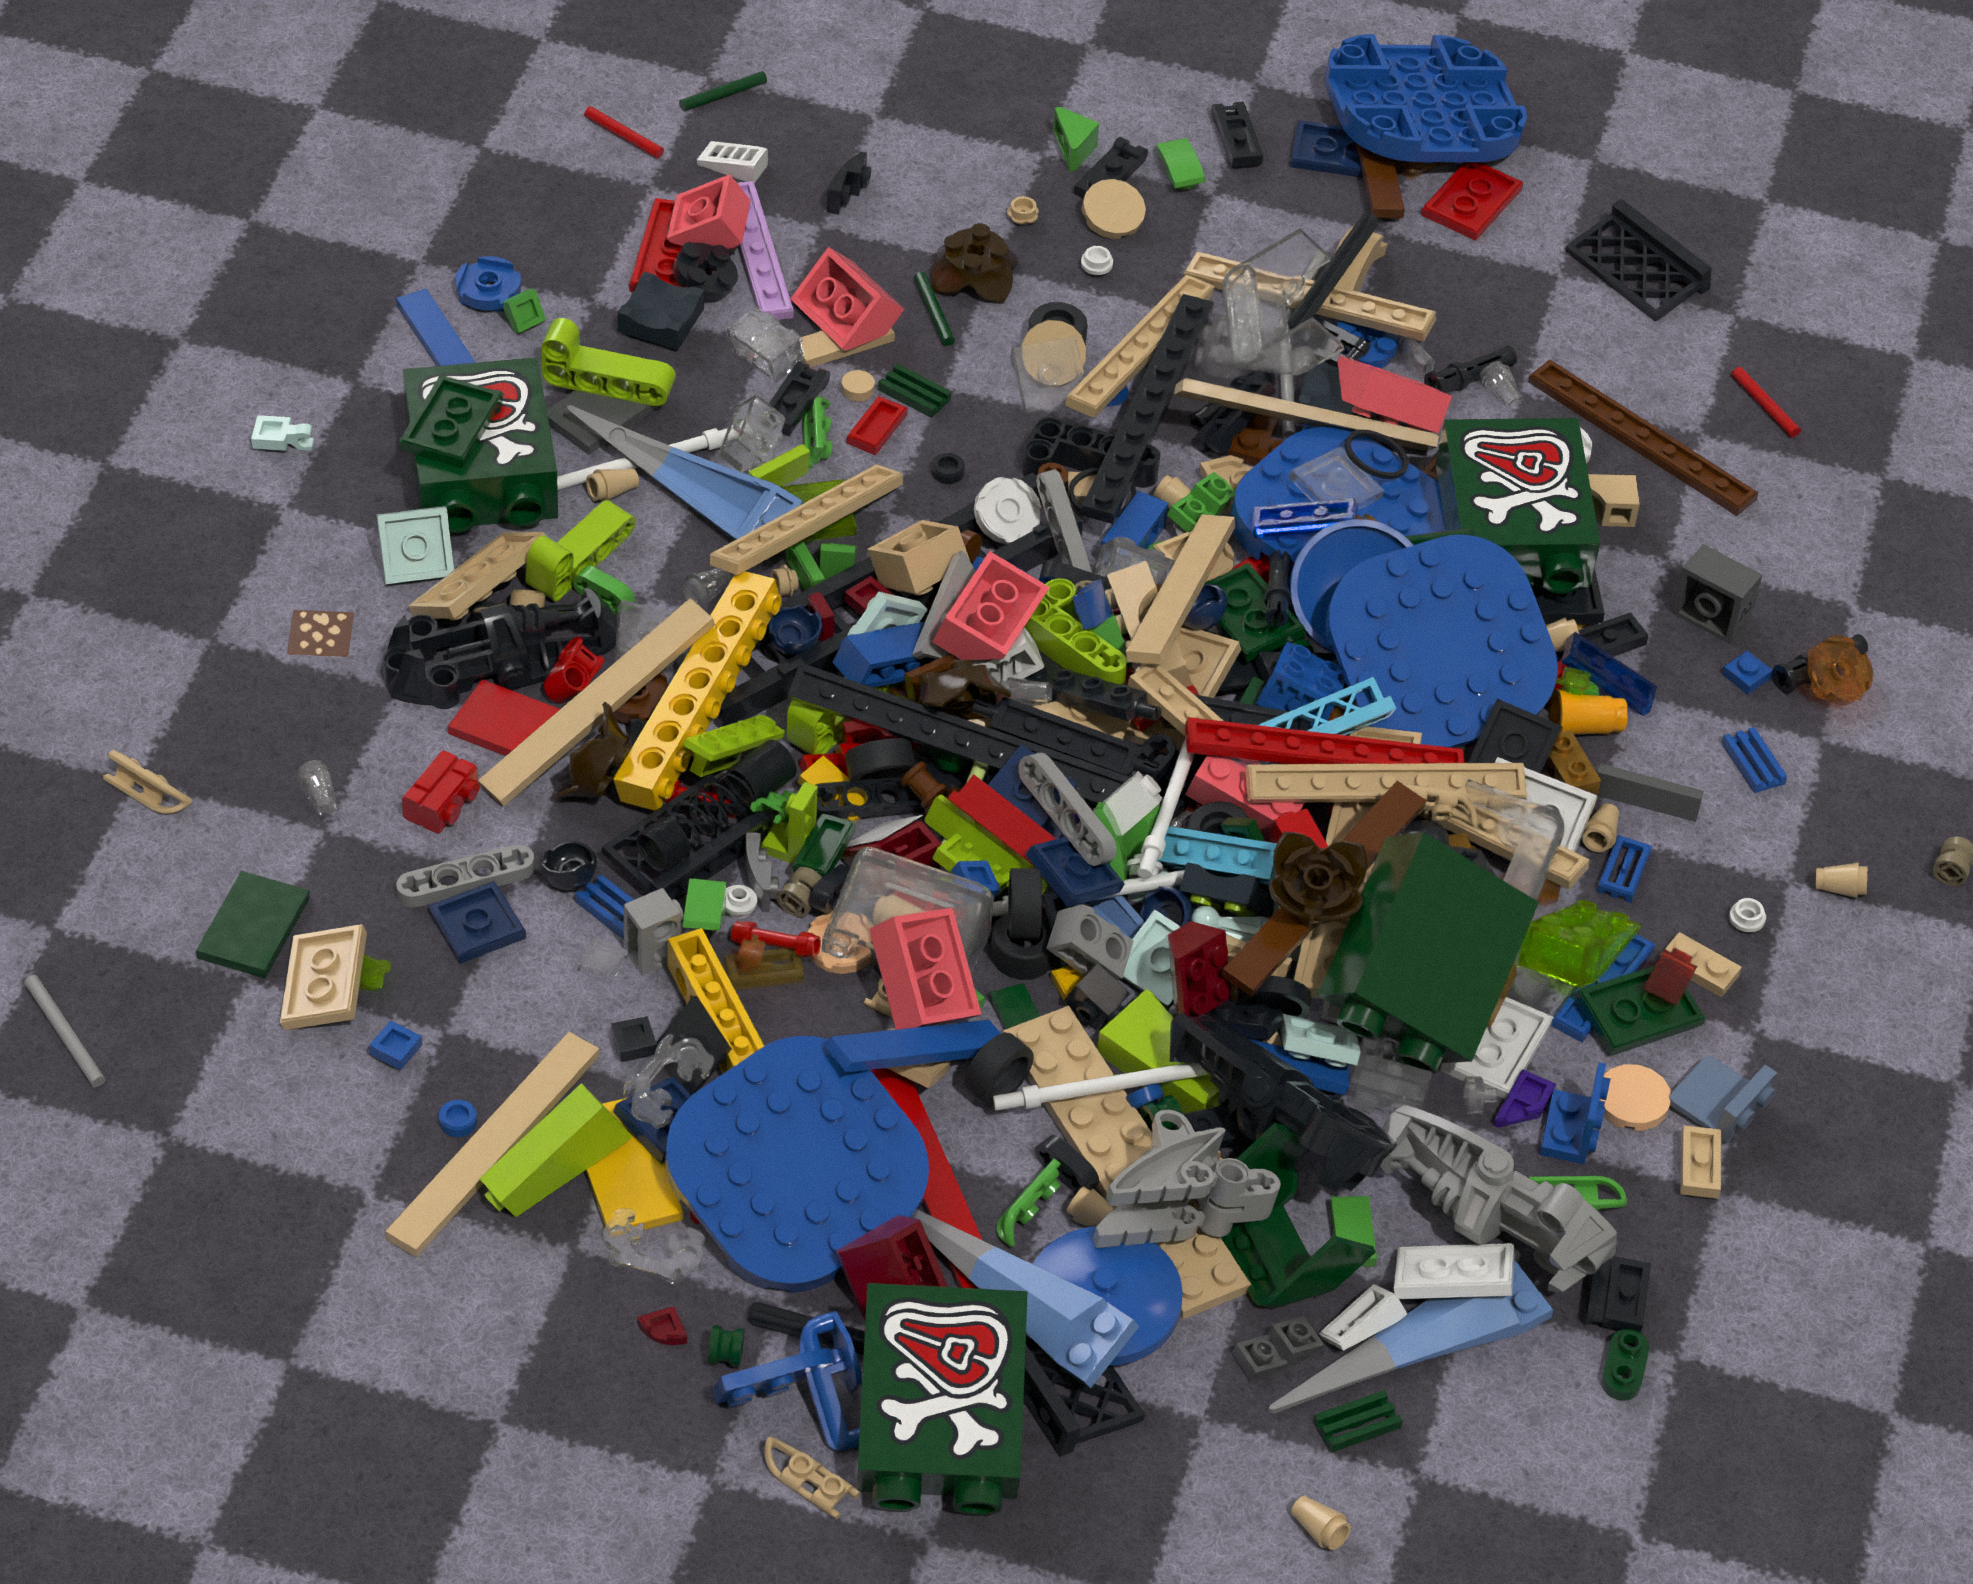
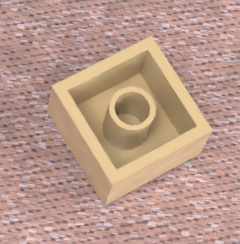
(916, 556)

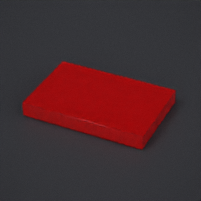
(1472, 199)
(499, 718)

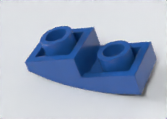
(1092, 605)

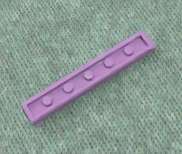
(762, 262)

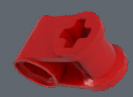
(572, 671)

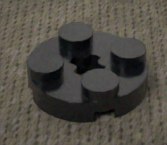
(715, 259)

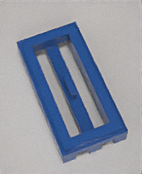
(1759, 757)
(1617, 888)
(611, 897)

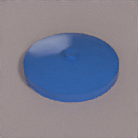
(1325, 563)
(1129, 1277)

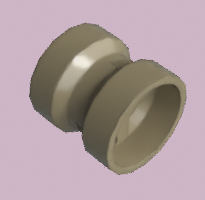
(1954, 861)
(795, 897)

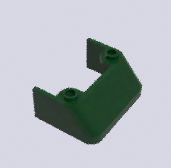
(1271, 1248)

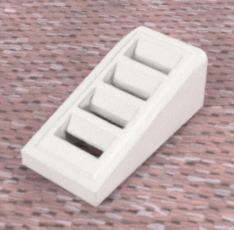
(742, 161)
(1364, 1317)

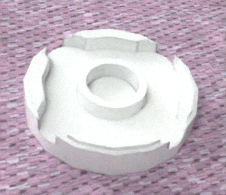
(1007, 509)

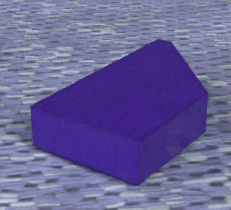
(1525, 1100)

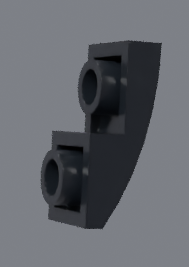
(848, 182)

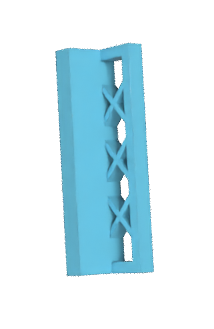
(1349, 722)
(1219, 854)

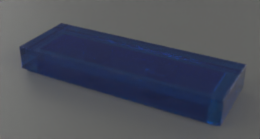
(1301, 517)
(1609, 673)

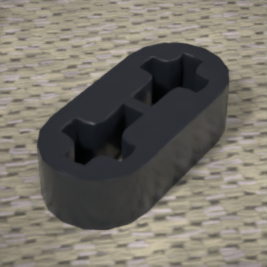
(828, 889)
(1073, 1168)

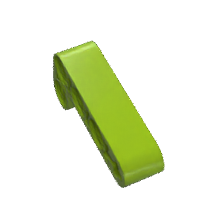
(601, 371)
(554, 564)
(1067, 642)
(815, 729)

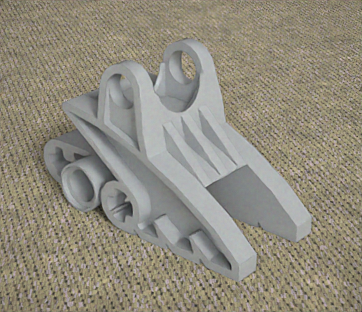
(1178, 1169)

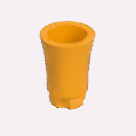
(1588, 713)

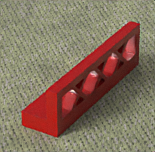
(999, 816)

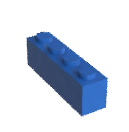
(880, 655)

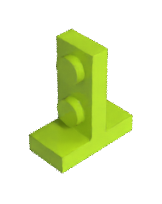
(787, 840)

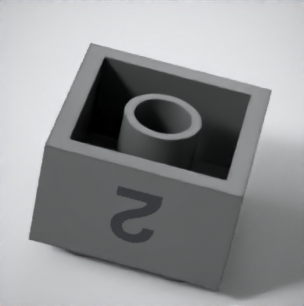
(1716, 594)

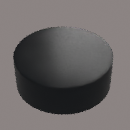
(947, 468)

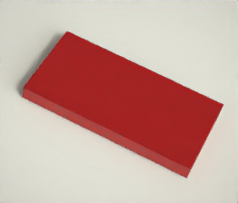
(656, 251)

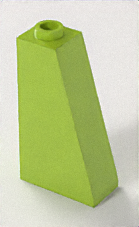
(1141, 1041)
(554, 1152)

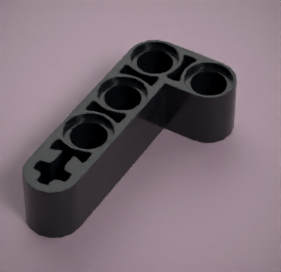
(1079, 448)

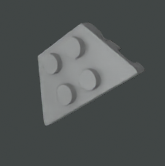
(954, 581)

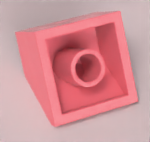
(710, 214)

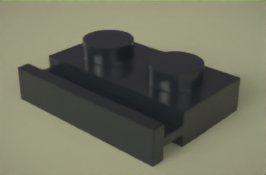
(1619, 1294)

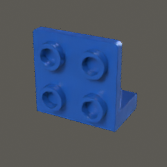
(1300, 680)
(1572, 1119)

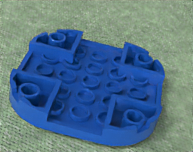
(1424, 100)
(1407, 505)
(1443, 636)
(794, 1162)

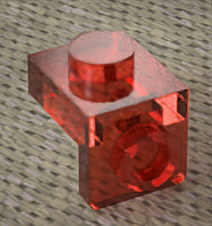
(1671, 976)

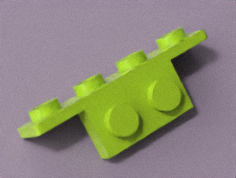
(724, 746)
(972, 842)

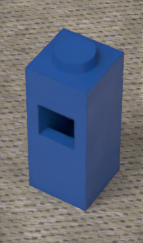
(1140, 520)

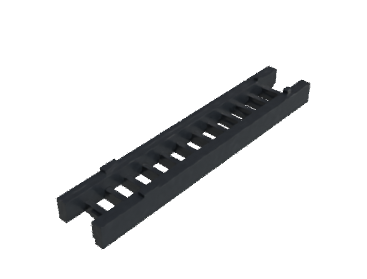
(773, 685)

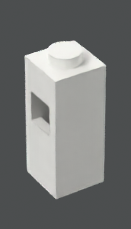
(1132, 801)

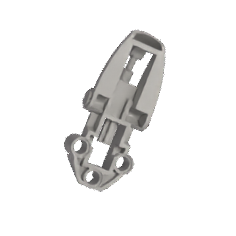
(1485, 1197)

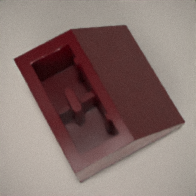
(910, 842)
(1196, 967)
(890, 1255)

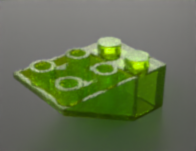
(1576, 942)

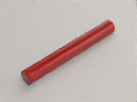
(624, 132)
(1766, 402)

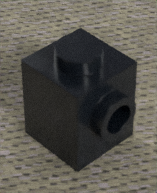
(1097, 997)

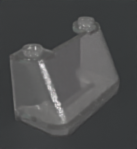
(892, 886)

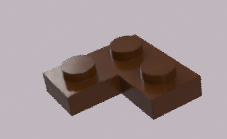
(1255, 440)

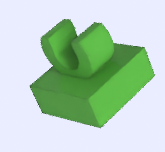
(523, 310)

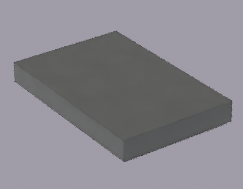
(611, 409)

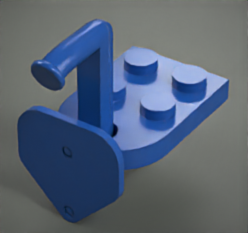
(812, 1364)

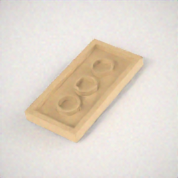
(476, 577)
(1208, 663)

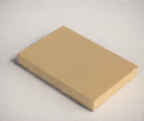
(323, 977)

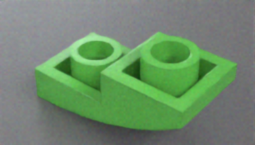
(1181, 163)
(1207, 498)
(1106, 816)

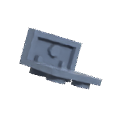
(1721, 1097)

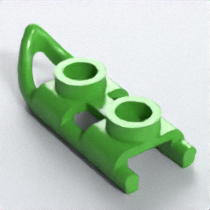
(817, 431)
(774, 801)
(1588, 1189)
(1023, 1207)

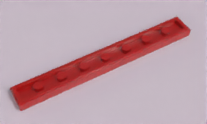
(1306, 747)
(942, 1195)

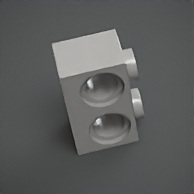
(647, 928)
(1087, 939)

